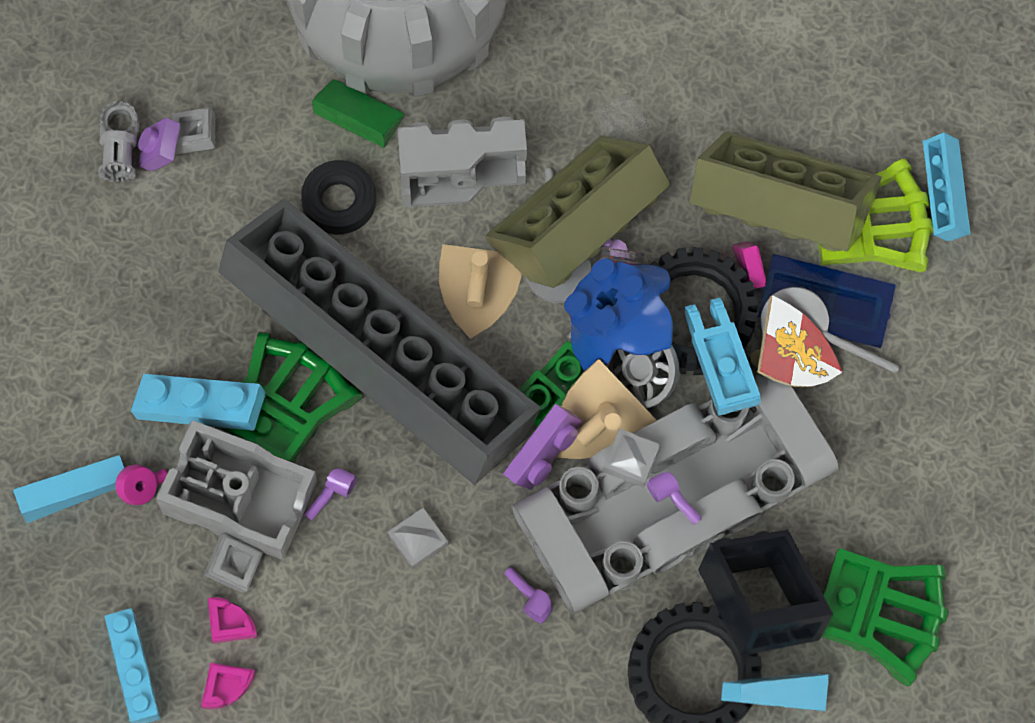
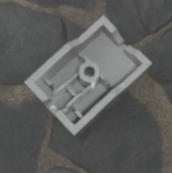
(460, 160)
(236, 490)

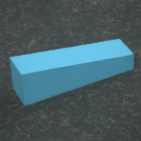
(67, 489)
(790, 691)

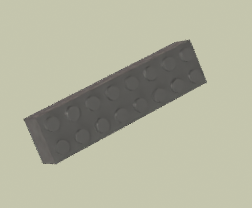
(378, 340)

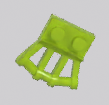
(919, 228)

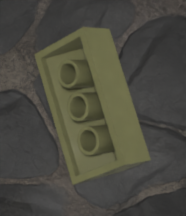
(784, 191)
(579, 210)

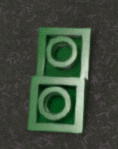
(553, 381)

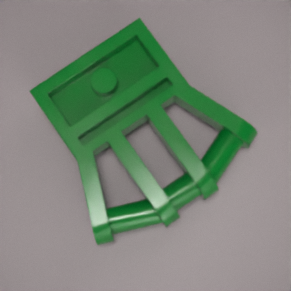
(284, 425)
(855, 597)

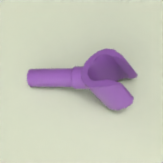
(337, 481)
(666, 486)
(539, 603)

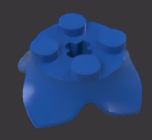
(619, 309)

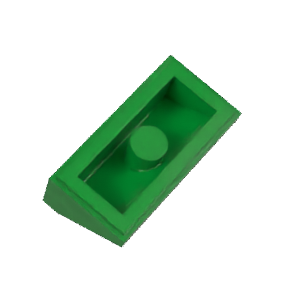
(357, 112)

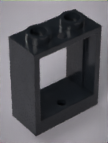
(771, 629)

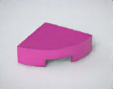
(750, 260)
(229, 621)
(225, 685)

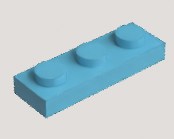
(201, 400)

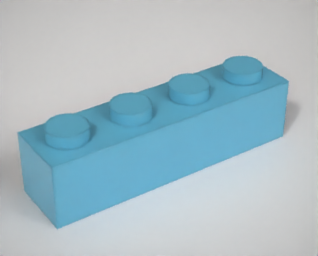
(946, 187)
(132, 667)

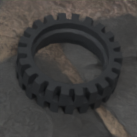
(727, 276)
(655, 632)

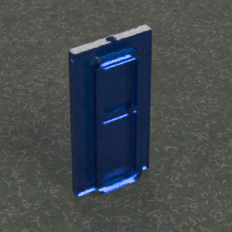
(855, 303)

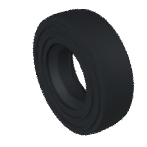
(335, 173)

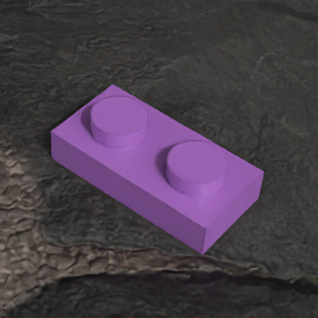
(535, 458)

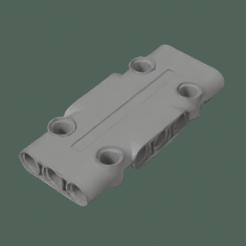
(717, 472)

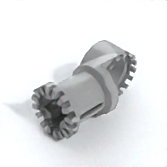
(118, 143)

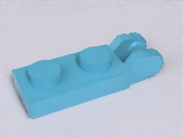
(722, 360)

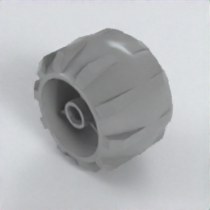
(397, 42)

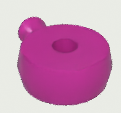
(145, 480)

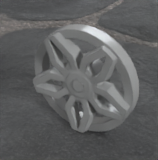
(644, 370)

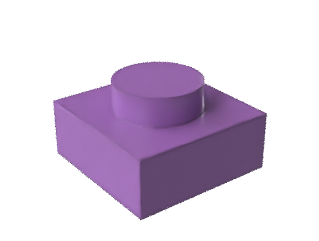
(158, 144)

